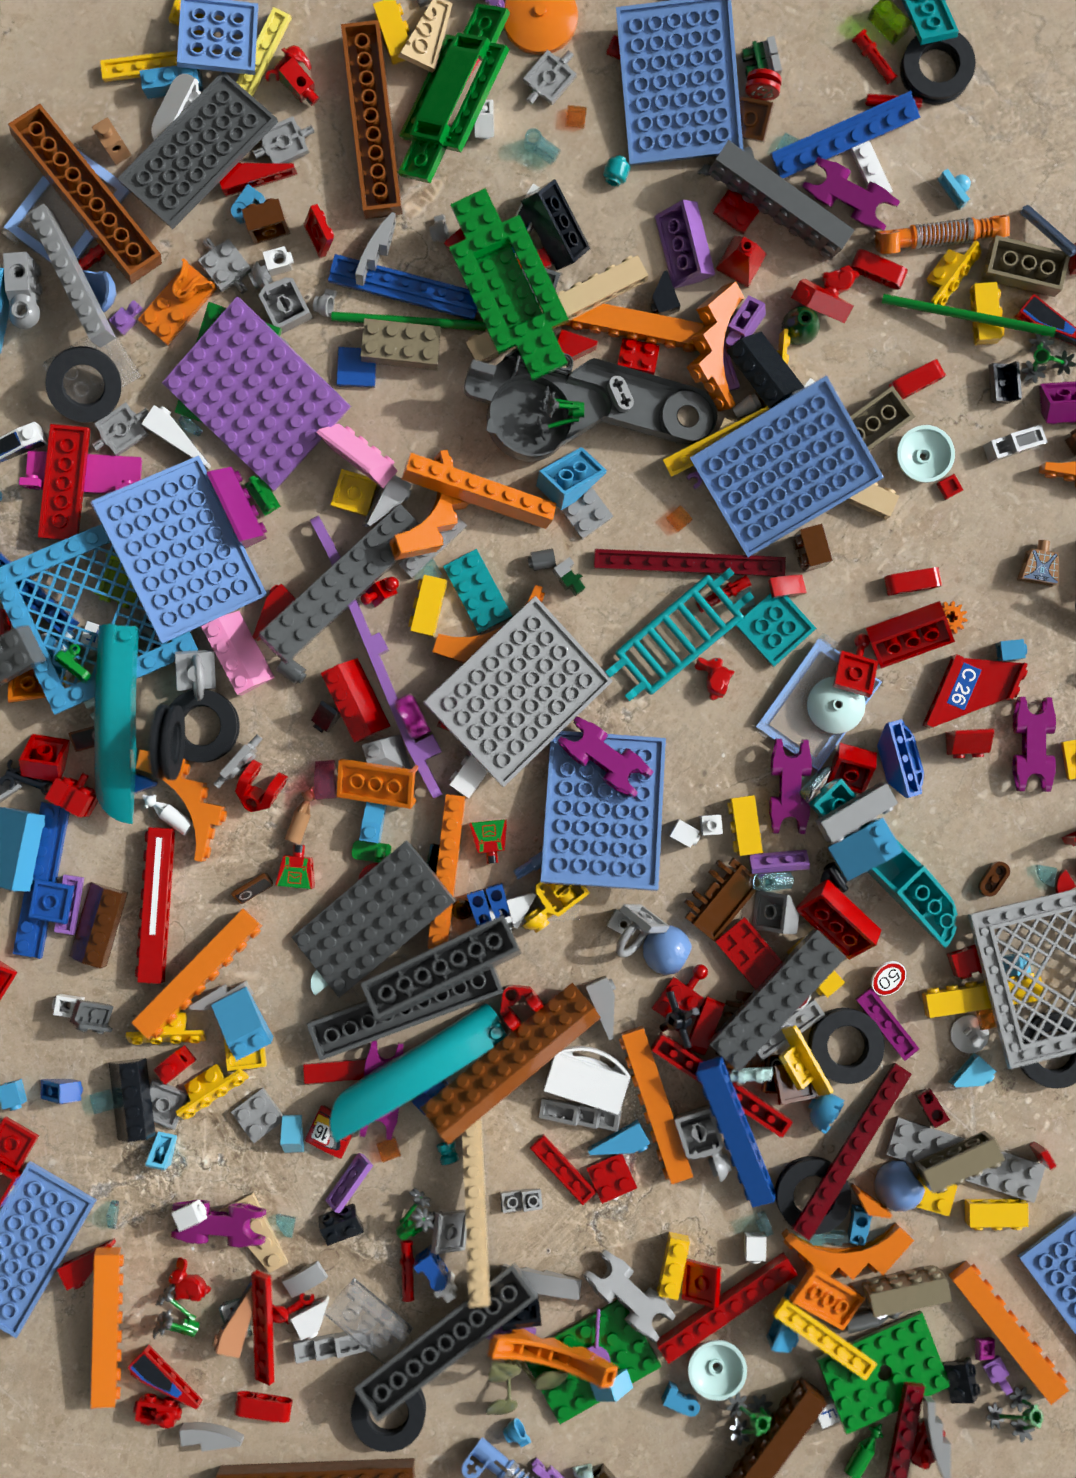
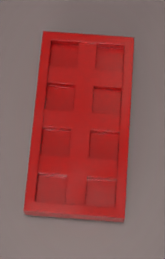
(749, 952)

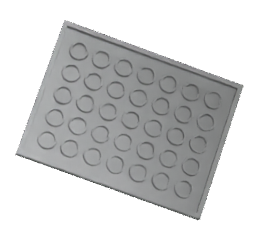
(518, 691)

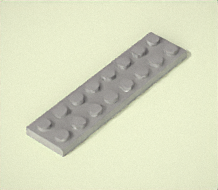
(1013, 1177)

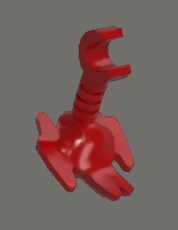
(292, 51)
(281, 1314)

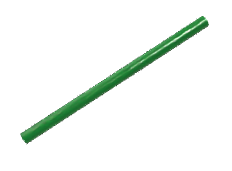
(969, 315)
(443, 323)

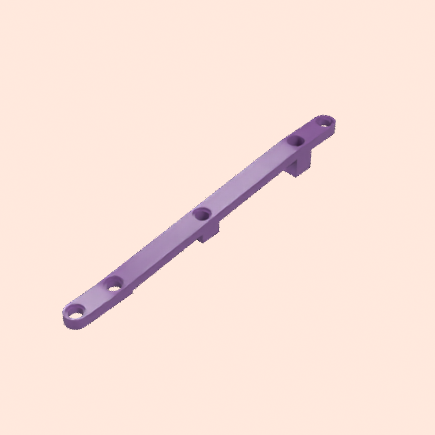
(376, 647)

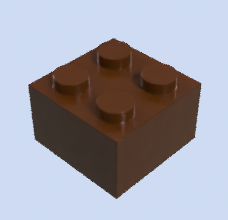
(266, 220)
(812, 548)

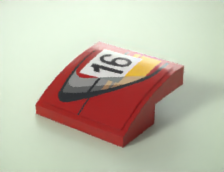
(321, 1136)

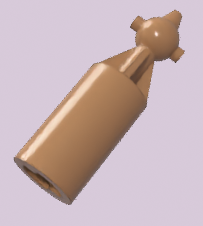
(300, 818)

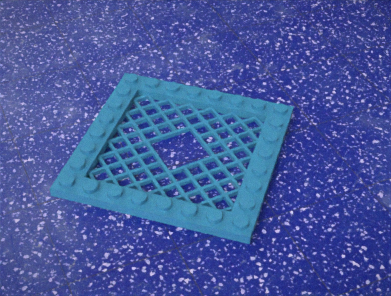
(19, 614)

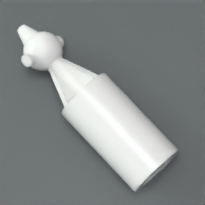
(169, 814)

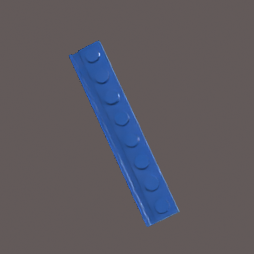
(845, 135)
(405, 288)
(32, 932)

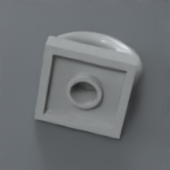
(195, 671)
(642, 920)

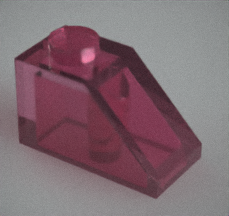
(325, 780)

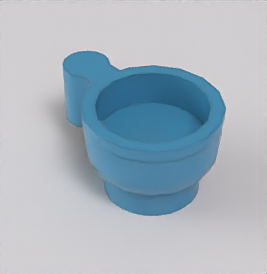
(516, 1433)

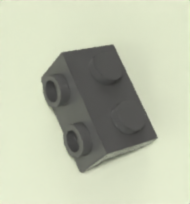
(91, 1016)

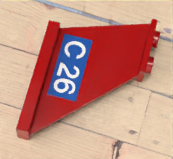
(972, 686)

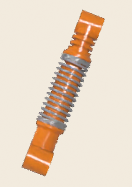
(935, 233)

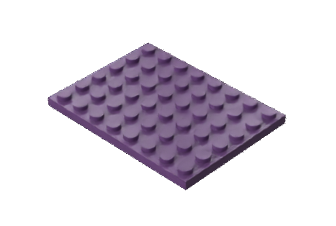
(256, 393)

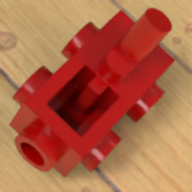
(164, 1411)
(921, 1451)

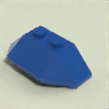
(901, 759)

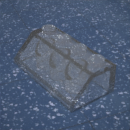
(369, 1321)

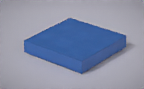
(352, 370)
(51, 901)

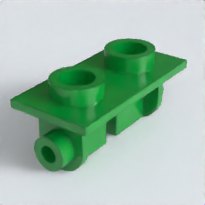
(262, 495)

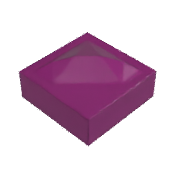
(985, 1348)

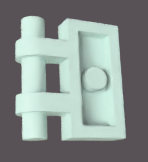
(752, 1074)

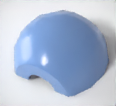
(103, 288)
(667, 951)
(898, 1187)

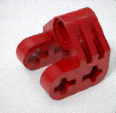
(253, 797)
(530, 996)

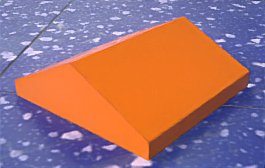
(25, 687)
(870, 1204)

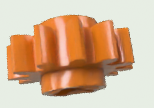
(956, 614)

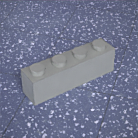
(856, 812)

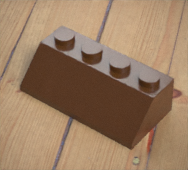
(98, 925)

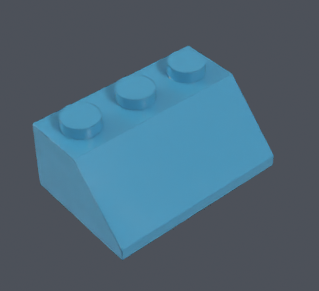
(780, 1336)

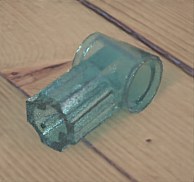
(542, 147)
(773, 881)

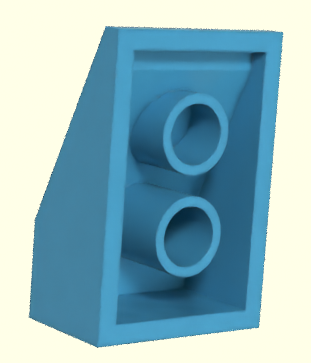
(569, 477)
(865, 849)
(242, 1023)

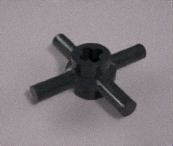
(679, 1019)

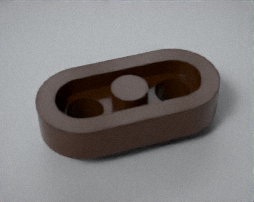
(995, 880)

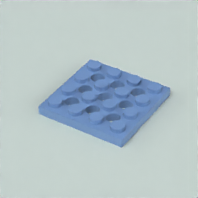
(208, 42)

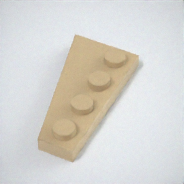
(427, 38)
(270, 1252)

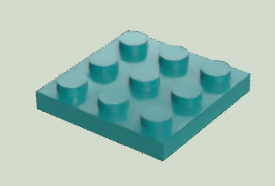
(775, 627)

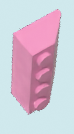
(358, 453)
(238, 652)

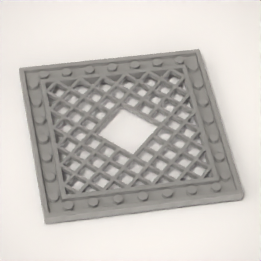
(983, 926)

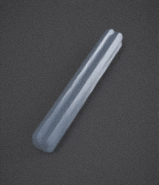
(1049, 230)

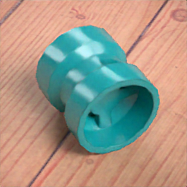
(448, 1153)

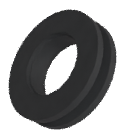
(938, 92)
(78, 411)
(229, 725)
(167, 742)
(873, 1045)
(1051, 1078)
(792, 1175)
(389, 1439)

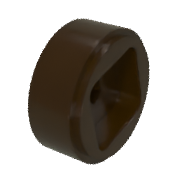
(462, 909)

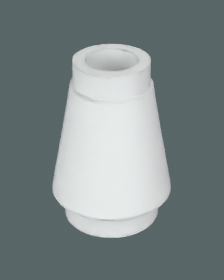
(747, 406)

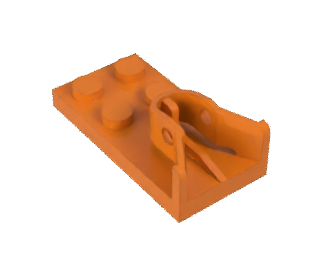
(177, 303)
(376, 783)
(827, 1298)

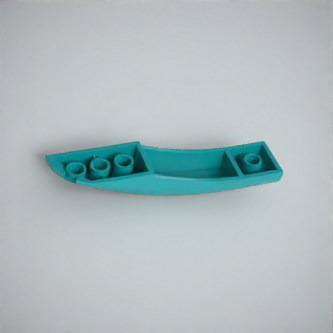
(116, 720)
(901, 876)
(415, 1071)

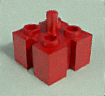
(73, 795)

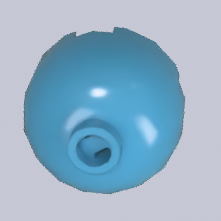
(825, 1111)

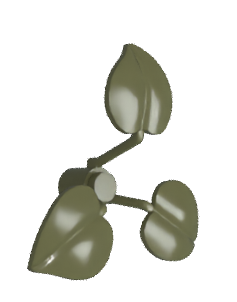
(512, 1367)

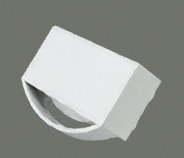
(588, 1079)

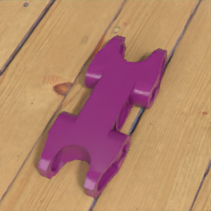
(862, 200)
(412, 716)
(1034, 731)
(616, 765)
(790, 772)
(374, 1061)
(220, 1223)

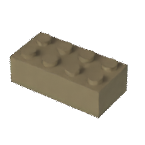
(1025, 266)
(400, 344)
(882, 418)
(959, 1162)
(906, 1291)

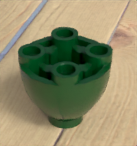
(799, 331)

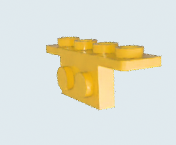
(951, 271)
(173, 1033)
(802, 1064)
(207, 1088)

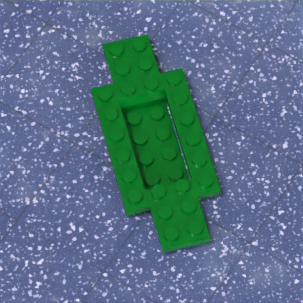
(440, 92)
(502, 288)

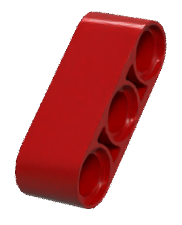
(879, 269)
(918, 379)
(913, 581)
(705, 1024)
(263, 1406)

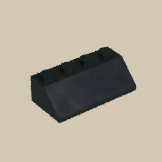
(555, 225)
(765, 369)
(132, 1100)

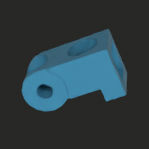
(247, 197)
(859, 1225)
(680, 1402)

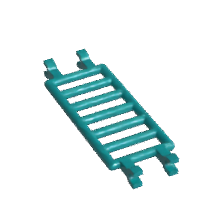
(694, 652)

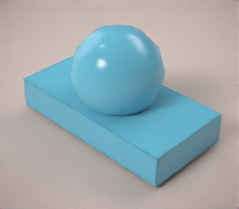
(955, 187)

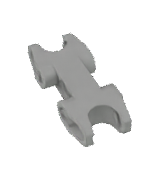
(639, 1304)

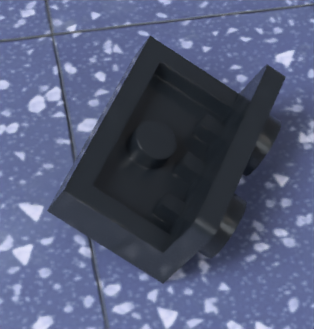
(1005, 382)
(338, 1227)
(528, 1317)
(962, 1382)

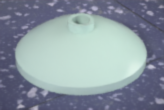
(935, 446)
(824, 712)
(717, 1382)

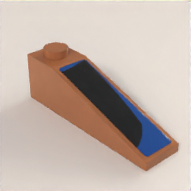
(234, 1329)

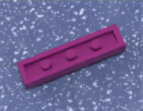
(887, 1023)

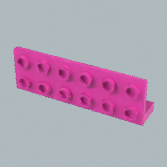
(102, 475)

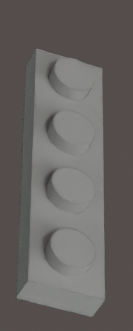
(415, 564)
(802, 1019)

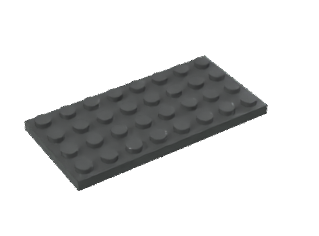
(197, 150)
(373, 918)

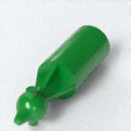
(863, 1453)

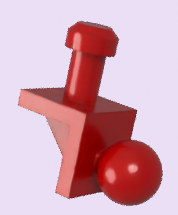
(380, 591)

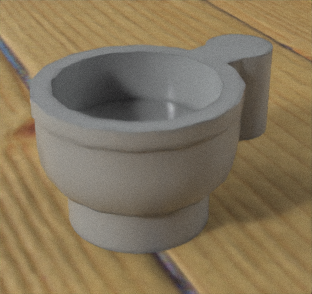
(439, 230)
(325, 304)

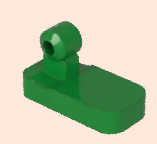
(66, 661)
(370, 851)

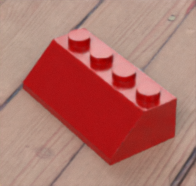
(910, 634)
(355, 700)
(839, 920)

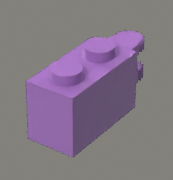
(745, 320)

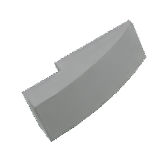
(1014, 443)
(205, 1003)
(209, 1436)

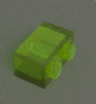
(889, 20)

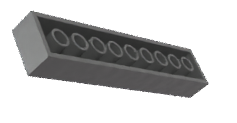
(336, 588)
(358, 1026)
(444, 1344)

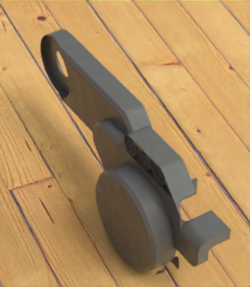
(517, 403)

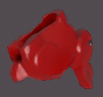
(839, 280)
(717, 678)
(187, 1286)

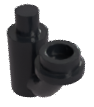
(833, 873)

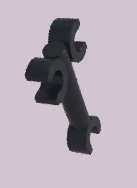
(13, 774)

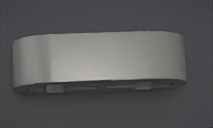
(620, 393)

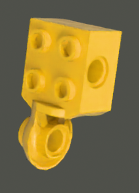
(556, 899)

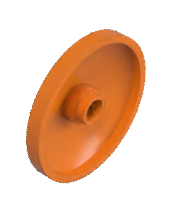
(541, 24)

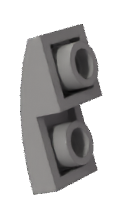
(521, 1200)
(305, 1279)

